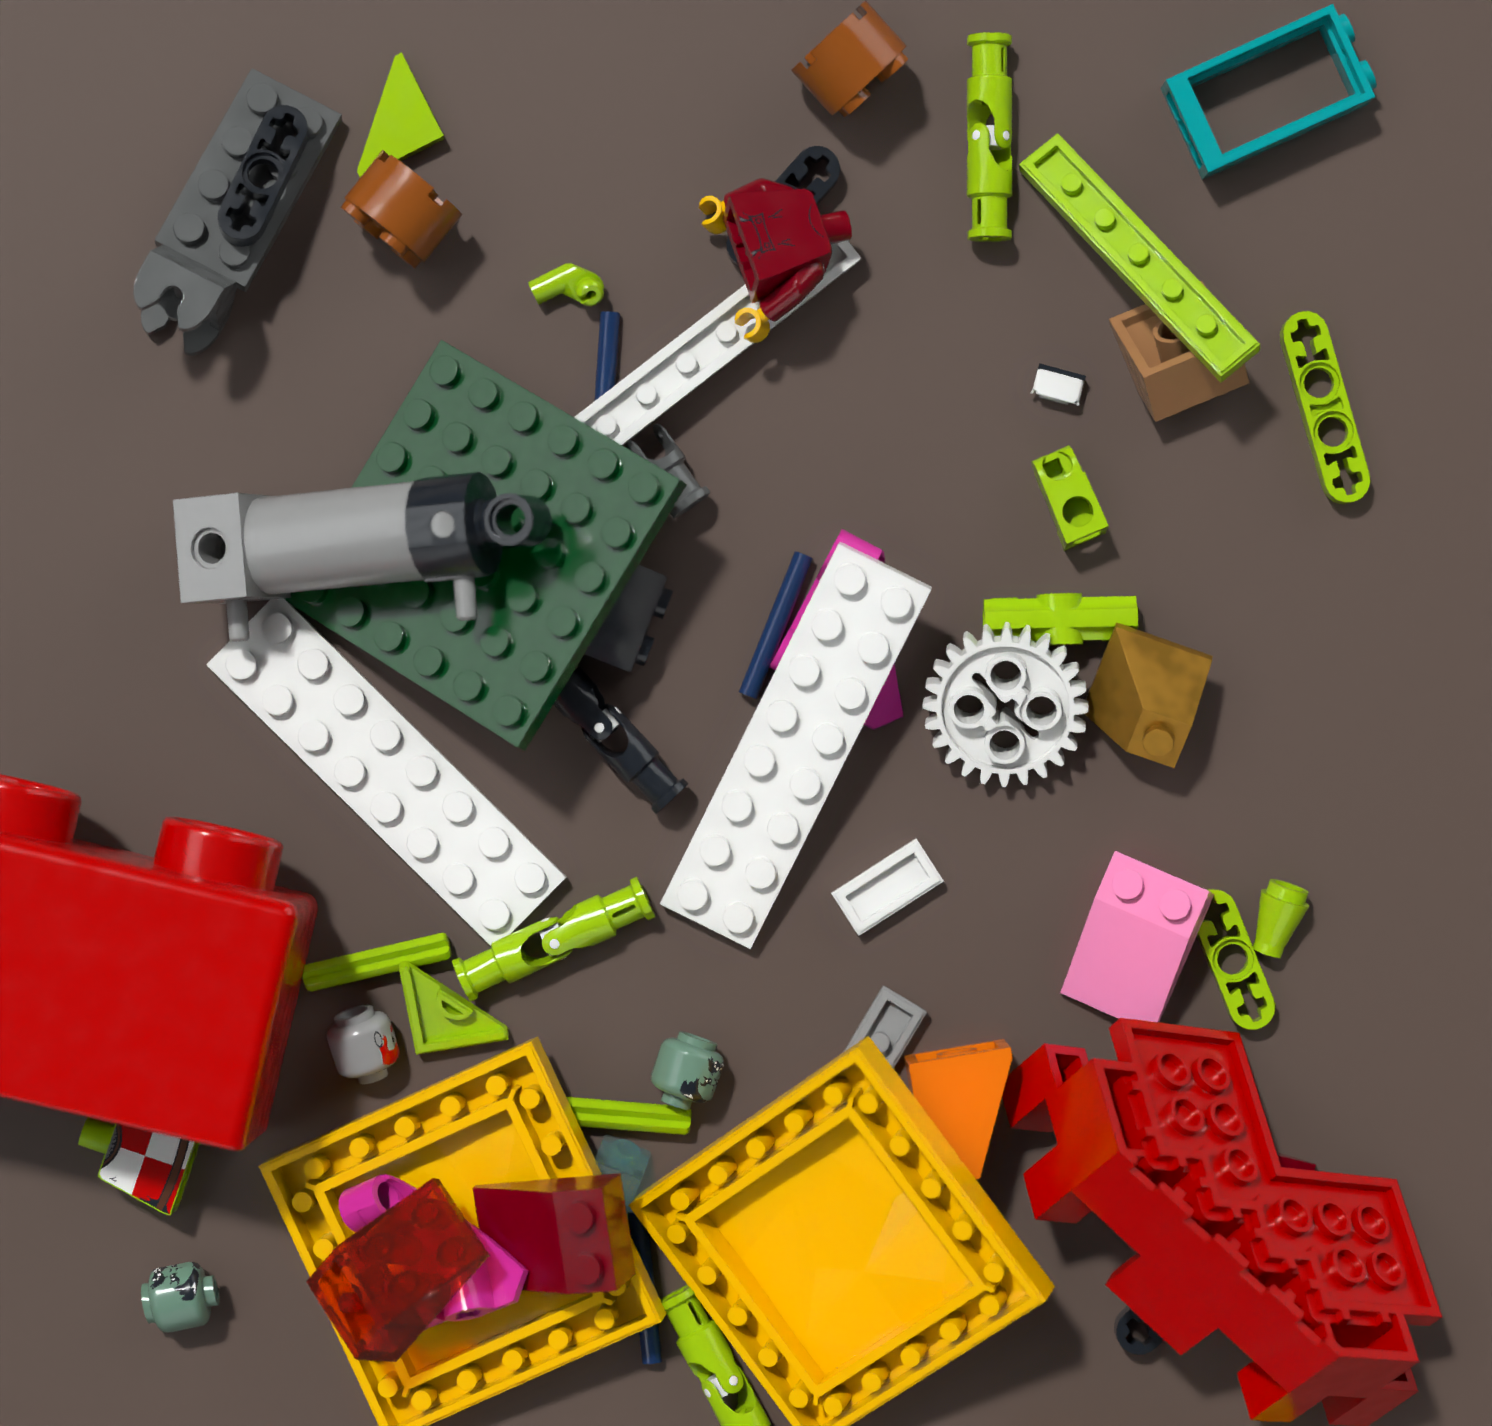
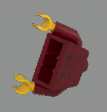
(777, 244)

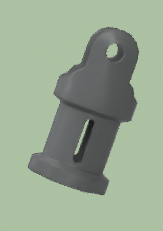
(674, 464)

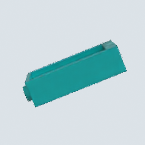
(1193, 125)

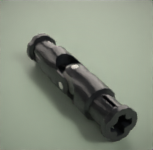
(639, 762)

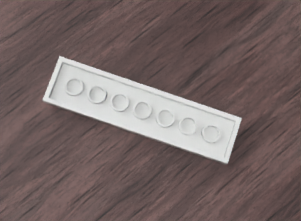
(795, 744)
(387, 771)

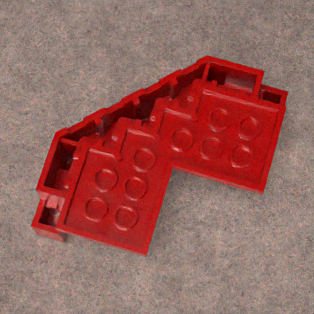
(1285, 1261)

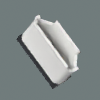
(1058, 384)

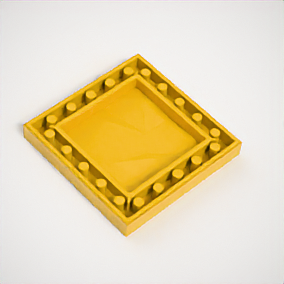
(468, 1130)
(842, 1243)

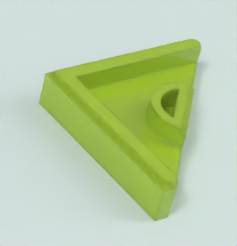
(402, 119)
(442, 1017)

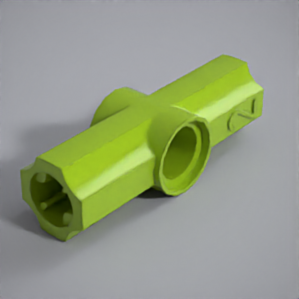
(1062, 615)

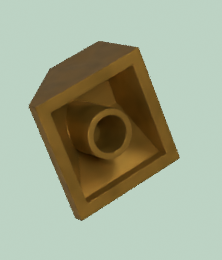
(1147, 693)

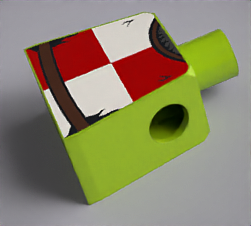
(142, 1162)

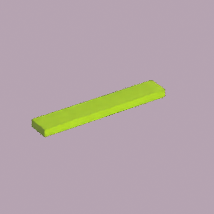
(1139, 258)

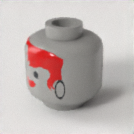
(362, 1044)

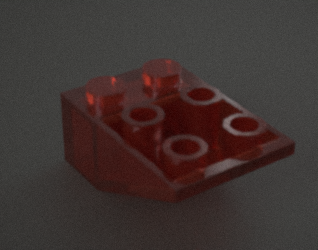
(398, 1273)

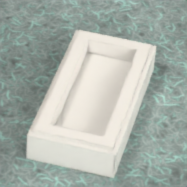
(887, 886)

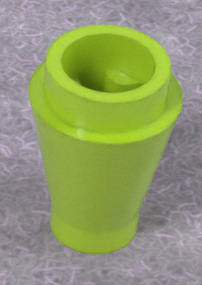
(1278, 916)

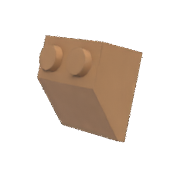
(1163, 367)

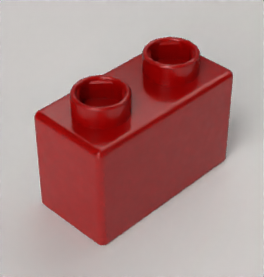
(145, 979)

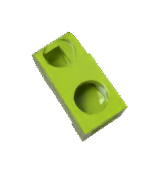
(1069, 497)

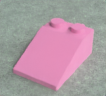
(1135, 940)

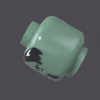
(687, 1070)
(179, 1297)

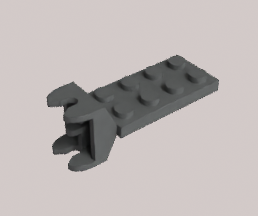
(194, 267)

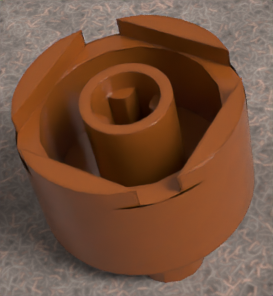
(850, 60)
(400, 209)

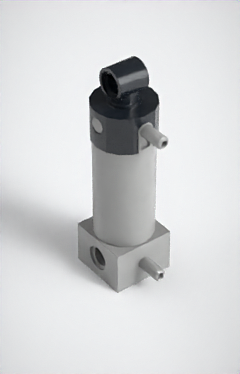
(422, 529)

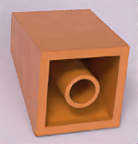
(962, 1094)

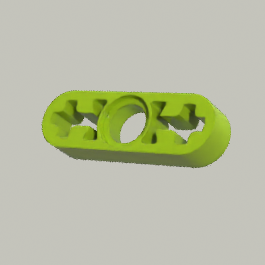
(1257, 989)

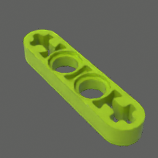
(1315, 410)

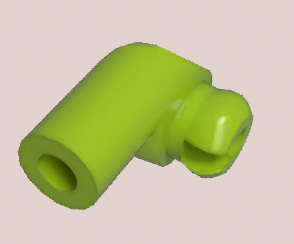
(571, 281)

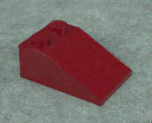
(562, 1231)

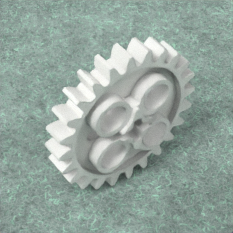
(1039, 676)

